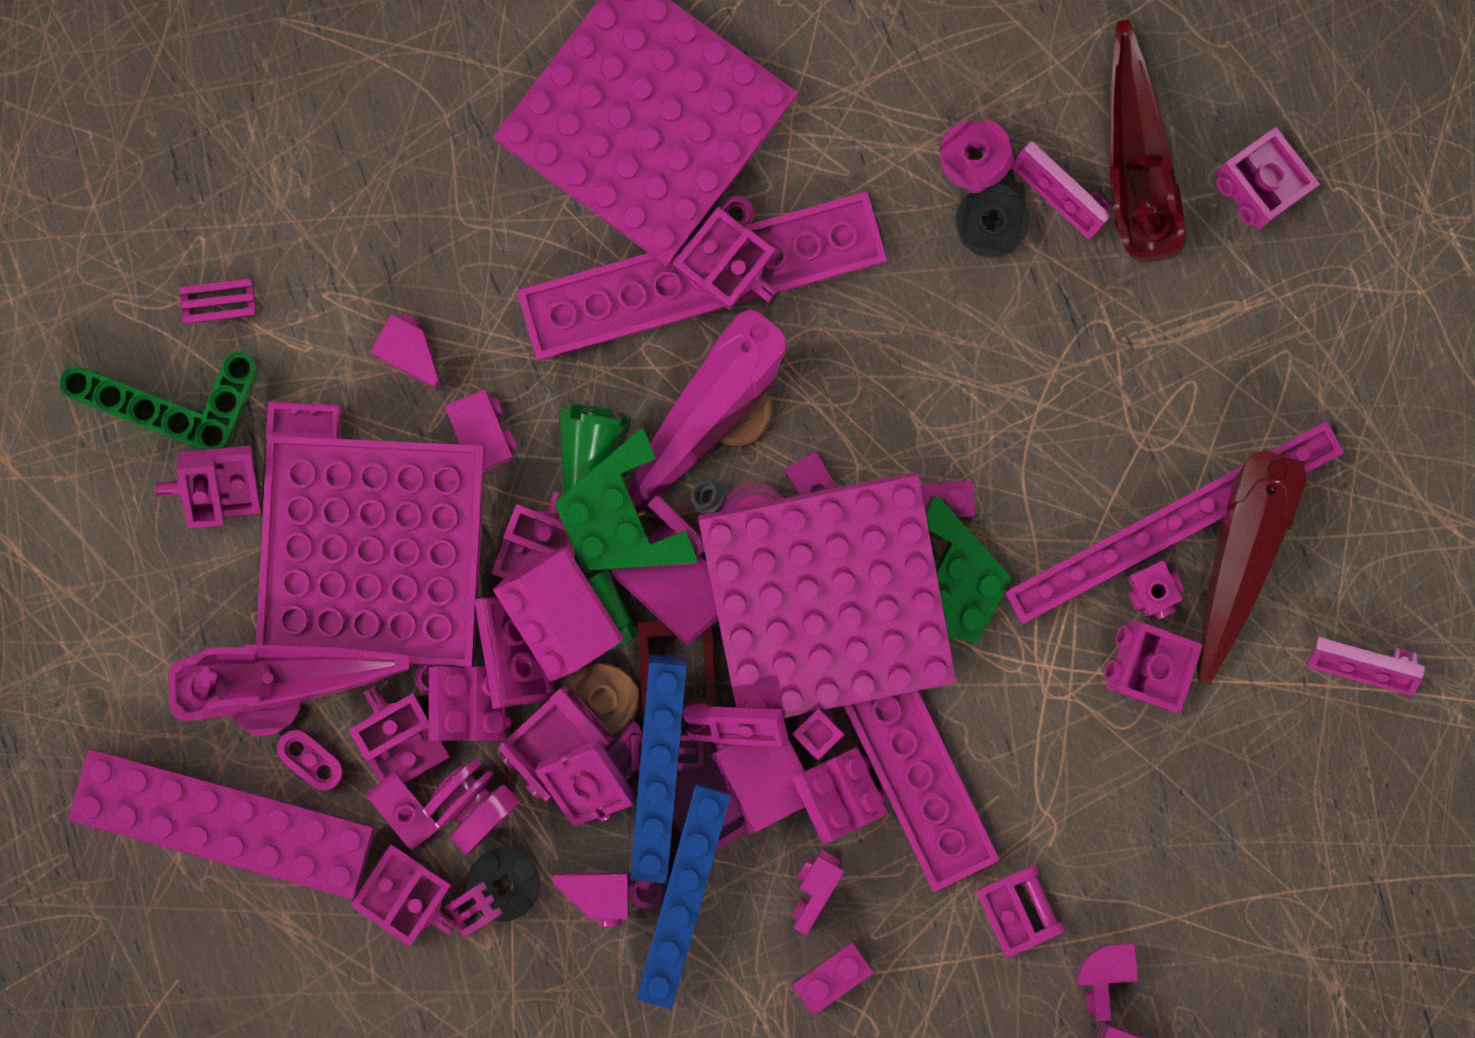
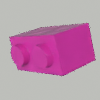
(477, 423)
(832, 978)

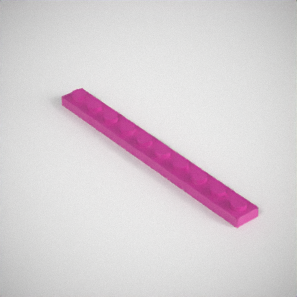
(1153, 532)

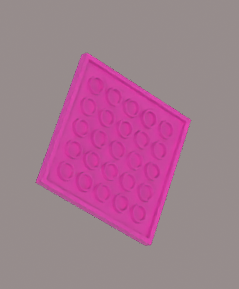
(646, 120)
(372, 547)
(828, 597)

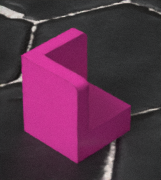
(817, 734)

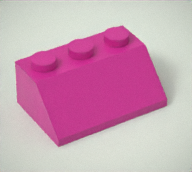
(557, 613)

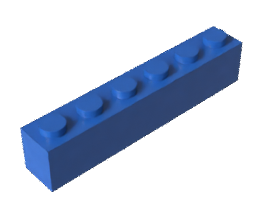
(658, 768)
(684, 895)

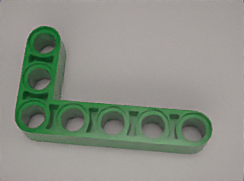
(166, 411)

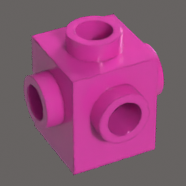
(1169, 587)

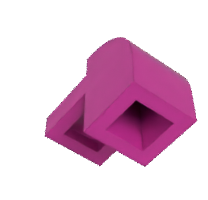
(1102, 966)

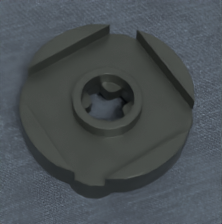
(1004, 238)
(519, 871)

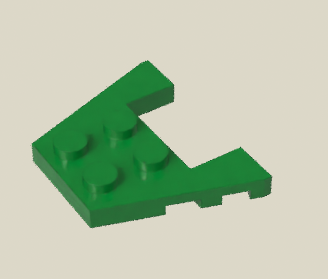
(605, 521)
(966, 575)

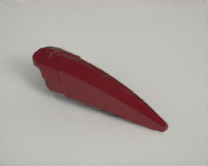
(1141, 170)
(1249, 539)

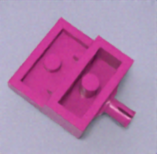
(726, 260)
(214, 485)
(531, 537)
(397, 738)
(404, 897)

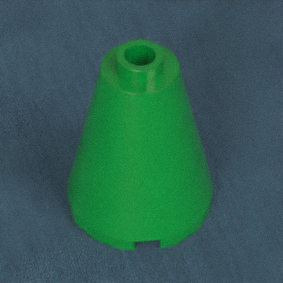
(587, 439)

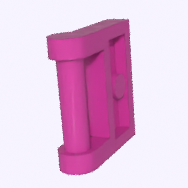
(1008, 914)

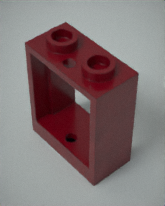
(659, 630)

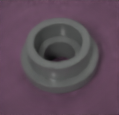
(700, 495)

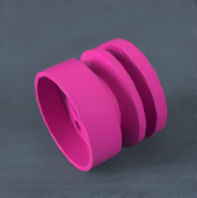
(471, 805)

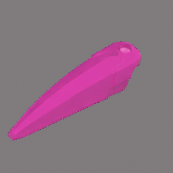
(714, 401)
(259, 677)

